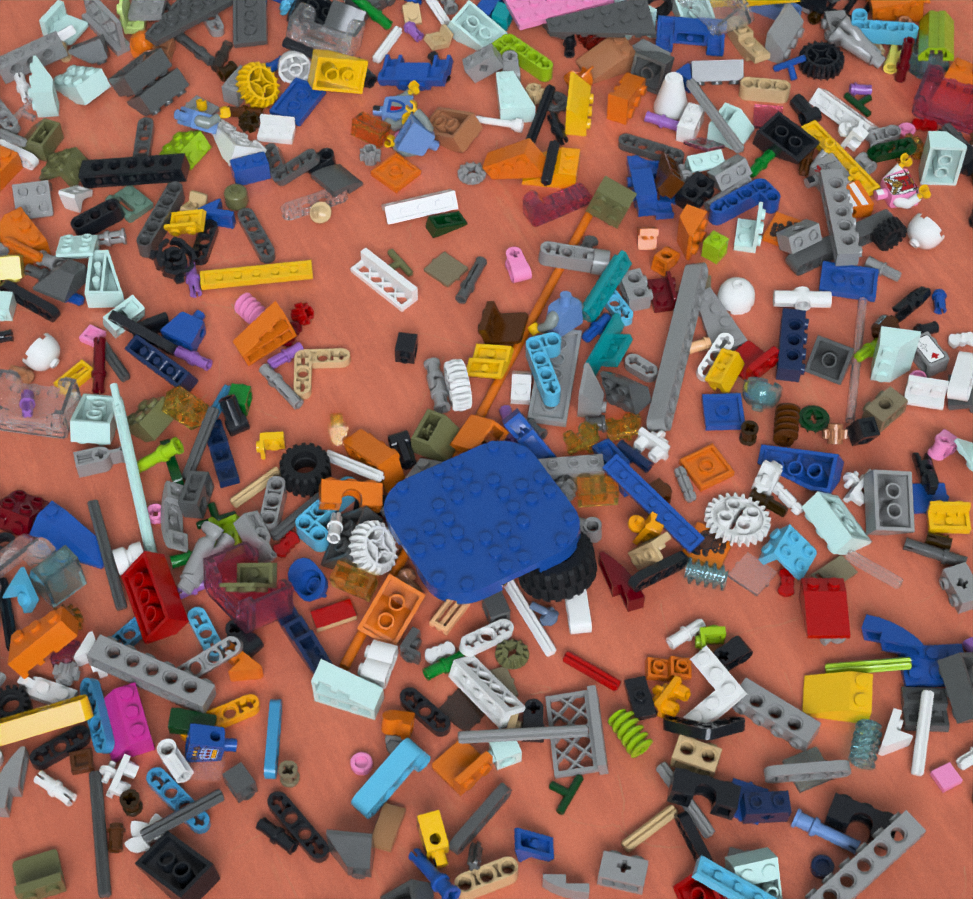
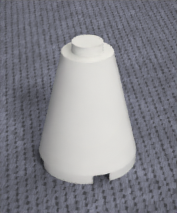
(671, 97)

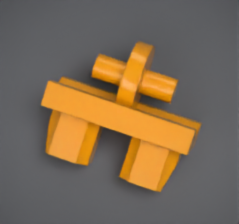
(645, 528)
(666, 697)

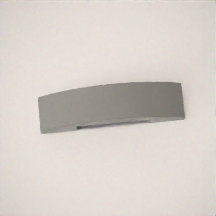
(173, 518)

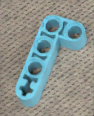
(883, 31)
(538, 354)
(317, 523)
(389, 777)

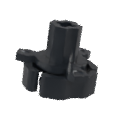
(173, 260)

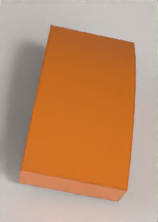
(665, 669)

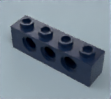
(791, 345)
(160, 363)

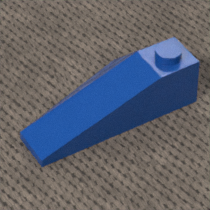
(806, 468)
(64, 529)

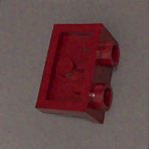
(663, 293)

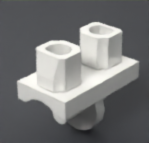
(854, 136)
(654, 442)
(767, 477)
(855, 493)
(125, 768)

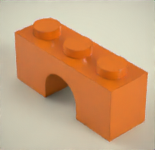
(367, 493)

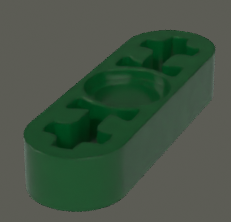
(880, 151)
(173, 467)

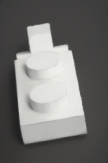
(46, 690)

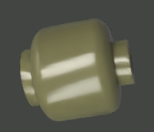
(236, 197)

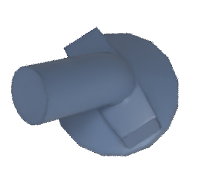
(548, 615)

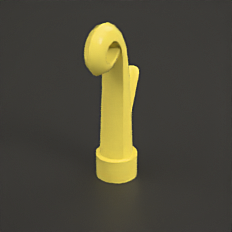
(892, 59)

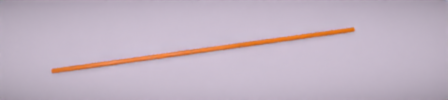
(483, 409)

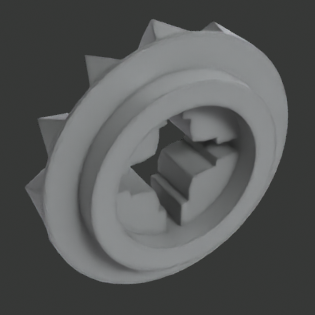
(471, 178)

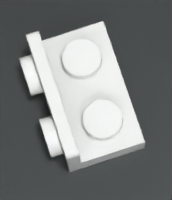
(276, 129)
(926, 392)

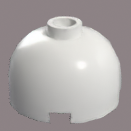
(293, 65)
(924, 233)
(737, 295)
(43, 354)

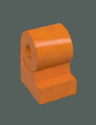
(664, 260)
(398, 723)

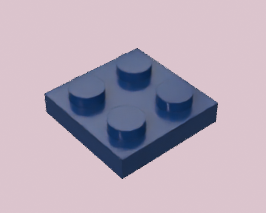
(722, 411)

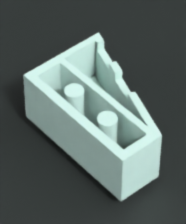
(512, 98)
(346, 691)

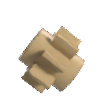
(535, 92)

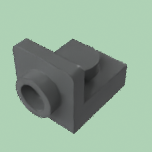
(410, 645)

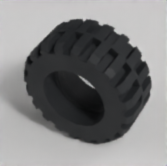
(564, 579)

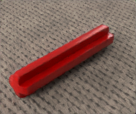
(591, 671)

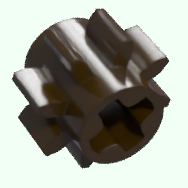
(249, 121)

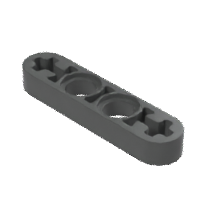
(147, 144)
(651, 146)
(256, 235)
(479, 818)

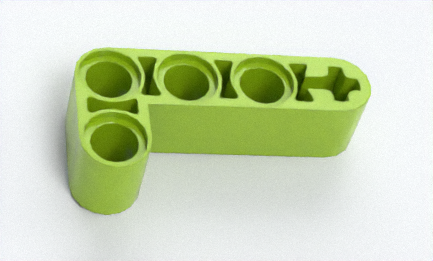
(528, 57)

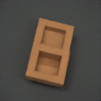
(387, 826)

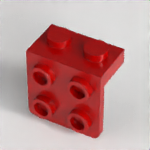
(756, 360)

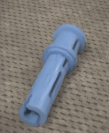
(815, 827)

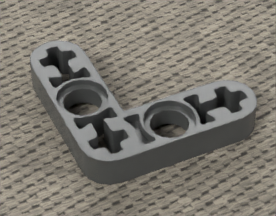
(283, 168)

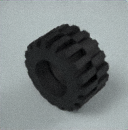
(301, 457)

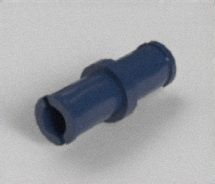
(635, 456)

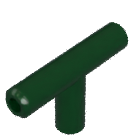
(859, 104)
(214, 513)
(568, 793)

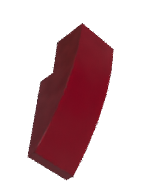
(617, 579)

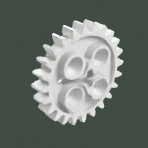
(749, 527)

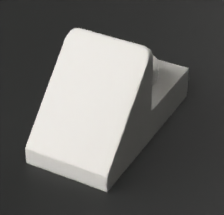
(74, 196)
(521, 387)
(81, 654)
(893, 737)

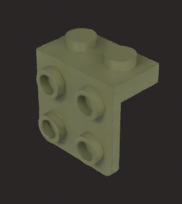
(64, 164)
(253, 578)
(39, 876)

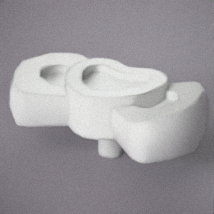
(962, 339)
(436, 652)

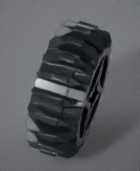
(822, 60)

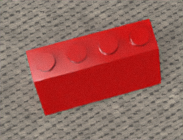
(154, 597)

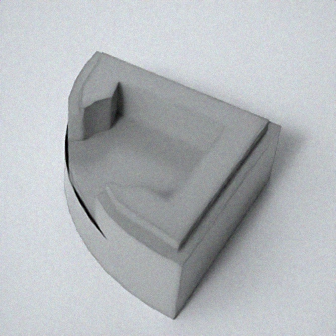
(392, 742)

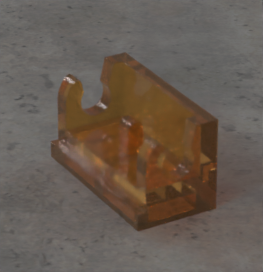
(370, 129)

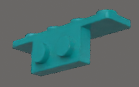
(610, 346)

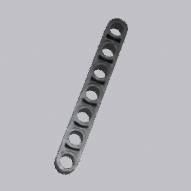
(814, 255)

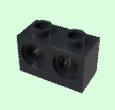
(695, 191)

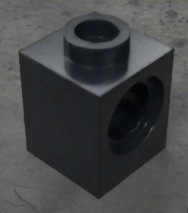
(406, 348)
(863, 431)

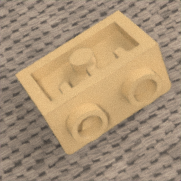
(649, 551)

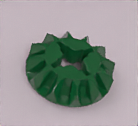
(818, 414)

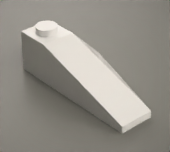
(233, 143)

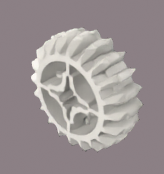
(457, 385)
(373, 553)

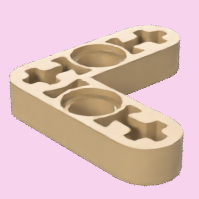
(312, 362)

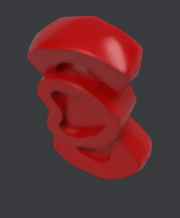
(924, 125)
(286, 544)
(786, 584)

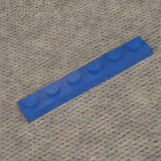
(651, 501)

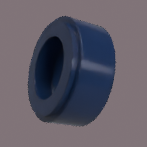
(821, 866)

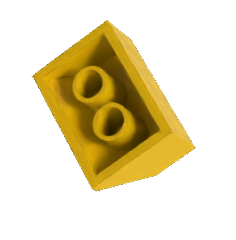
(578, 106)

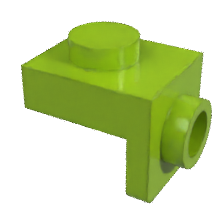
(710, 635)

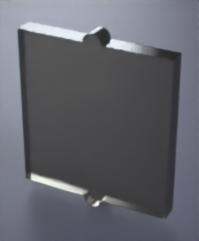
(462, 711)

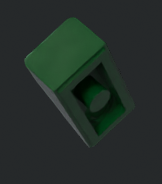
(444, 223)
(181, 718)

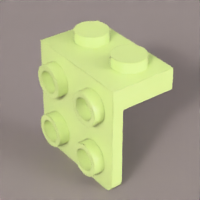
(129, 27)

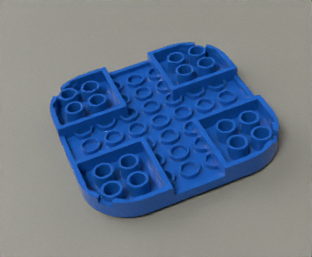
(481, 521)

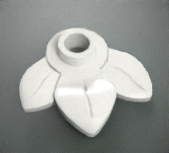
(136, 843)

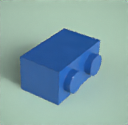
(250, 168)

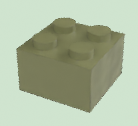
(611, 202)

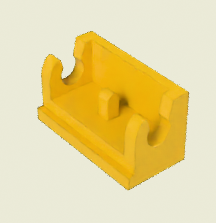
(725, 370)

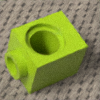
(715, 247)

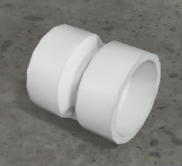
(125, 558)

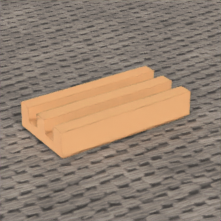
(440, 626)

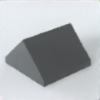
(830, 360)

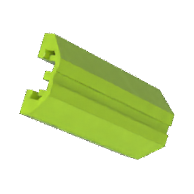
(936, 34)

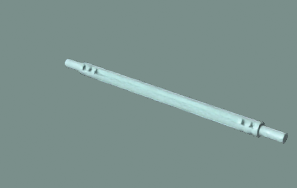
(132, 470)

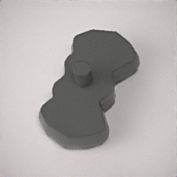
(589, 241)

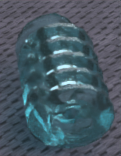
(706, 574)
(865, 744)

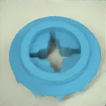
(285, 6)

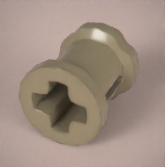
(288, 774)

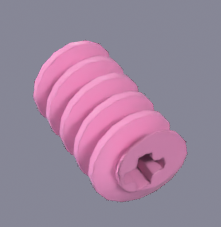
(248, 307)

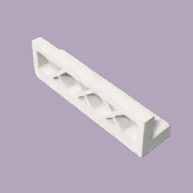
(838, 110)
(420, 206)
(389, 278)
(481, 691)

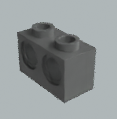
(196, 494)

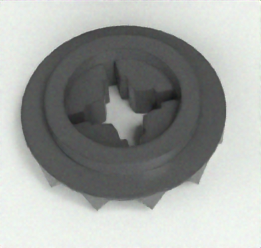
(561, 101)

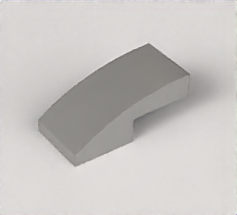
(557, 884)

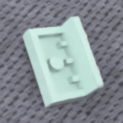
(704, 161)

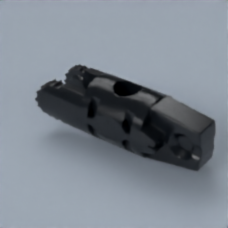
(911, 302)
(926, 473)

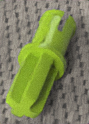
(866, 351)

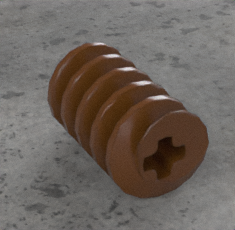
(786, 424)

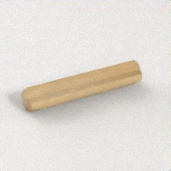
(254, 488)
(649, 828)

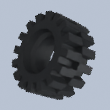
(889, 233)
(14, 694)

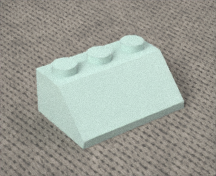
(941, 159)
(893, 353)
(835, 523)

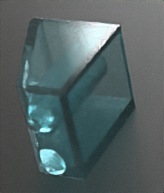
(58, 576)

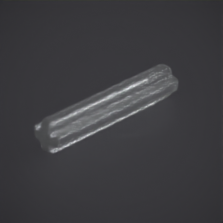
(874, 569)

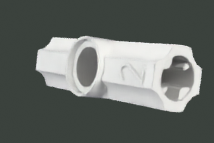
(802, 298)

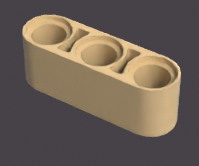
(764, 90)
(491, 869)

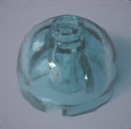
(761, 394)

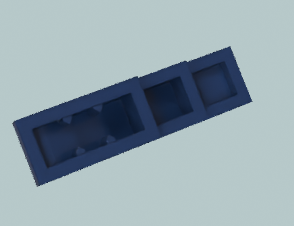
(222, 456)
(303, 640)

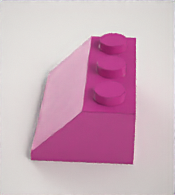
(128, 722)

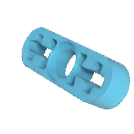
(626, 311)
(206, 625)

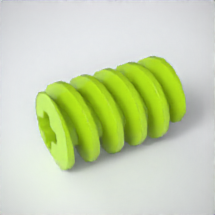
(629, 732)

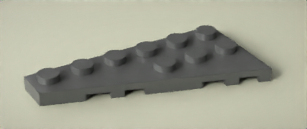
(183, 16)
(610, 20)

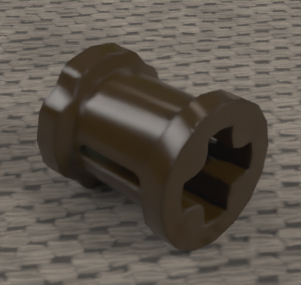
(226, 71)
(748, 433)
(131, 803)

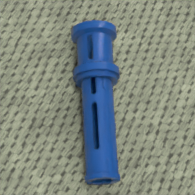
(439, 881)

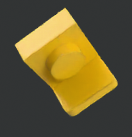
(270, 441)

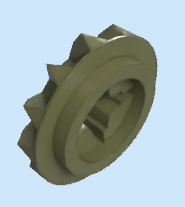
(516, 660)

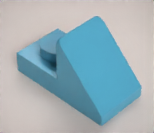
(24, 591)

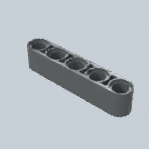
(153, 229)

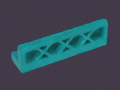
(605, 286)

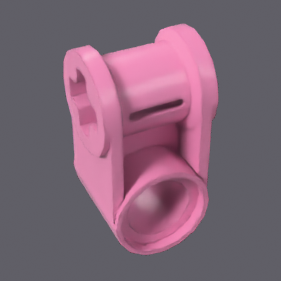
(517, 265)
(943, 445)

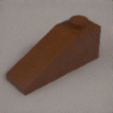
(668, 176)

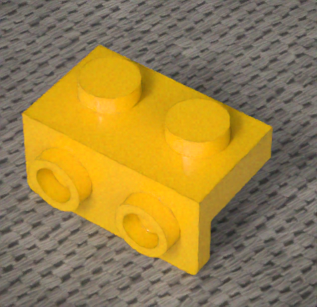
(186, 222)
(948, 517)

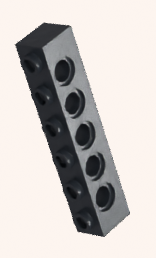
(134, 170)

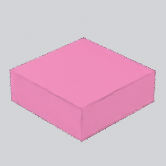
(90, 333)
(946, 777)

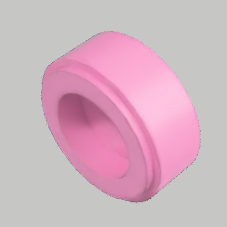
(361, 763)

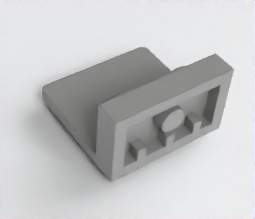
(34, 198)

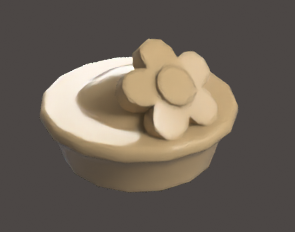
(320, 212)

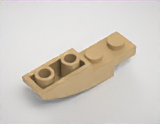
(747, 45)

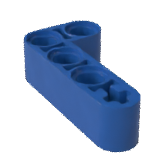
(744, 199)

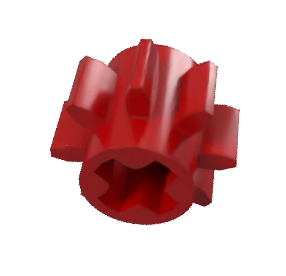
(302, 313)

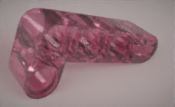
(556, 205)

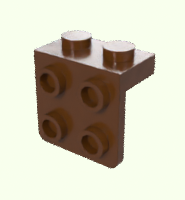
(501, 327)

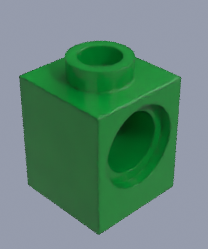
(243, 395)

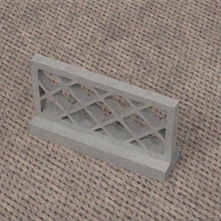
(104, 22)
(595, 734)

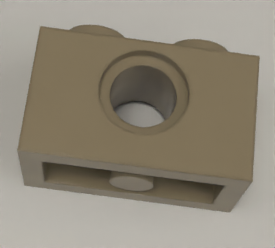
(885, 408)

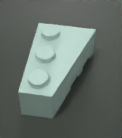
(102, 284)

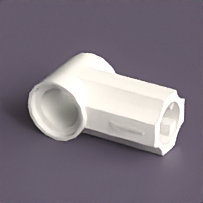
(174, 761)

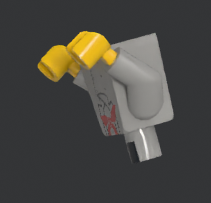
(828, 161)

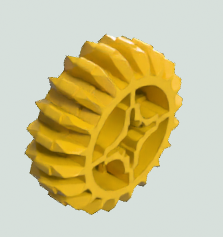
(254, 87)

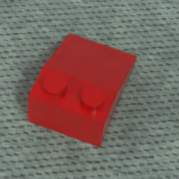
(824, 608)

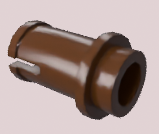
(116, 837)

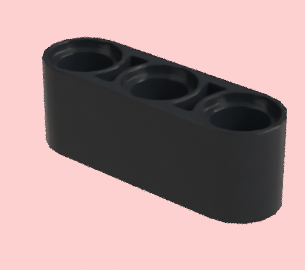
(98, 218)

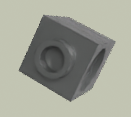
(496, 607)
(240, 782)

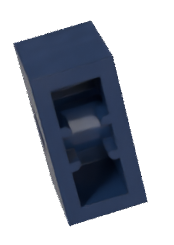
(765, 807)

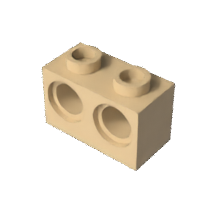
(694, 761)

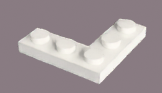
(726, 692)

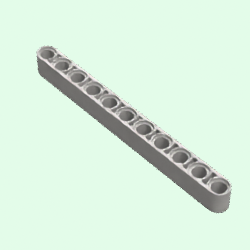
(677, 348)

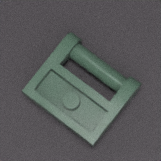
(134, 200)

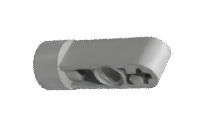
(574, 257)

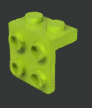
(191, 143)

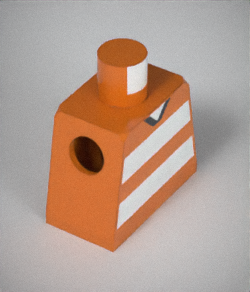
(860, 199)

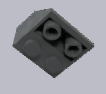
(625, 392)

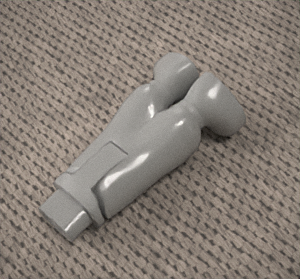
(856, 42)
(193, 571)

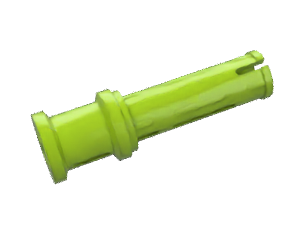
(162, 454)

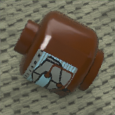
(886, 321)

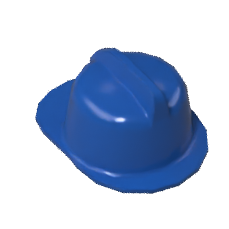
(307, 579)

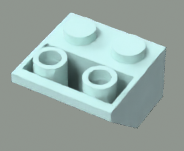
(736, 120)
(759, 868)

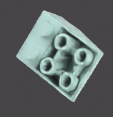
(81, 83)
(42, 91)

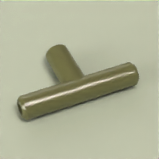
(398, 262)

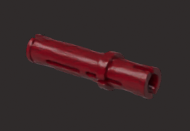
(903, 64)
(98, 372)

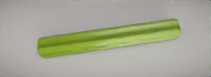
(870, 666)

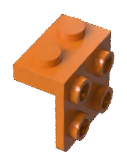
(462, 766)

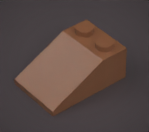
(609, 58)
(455, 128)

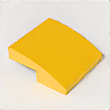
(489, 361)

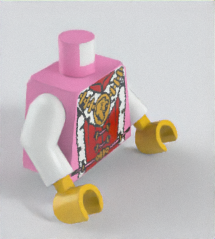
(899, 187)

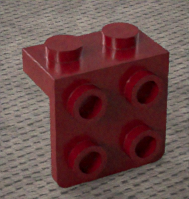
(18, 512)

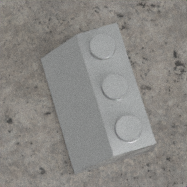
(784, 34)
(888, 502)

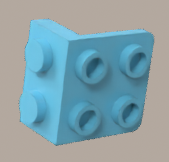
(790, 550)

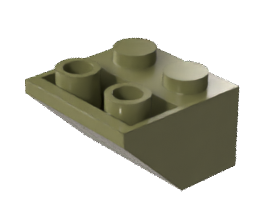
(43, 138)
(149, 419)
(434, 436)

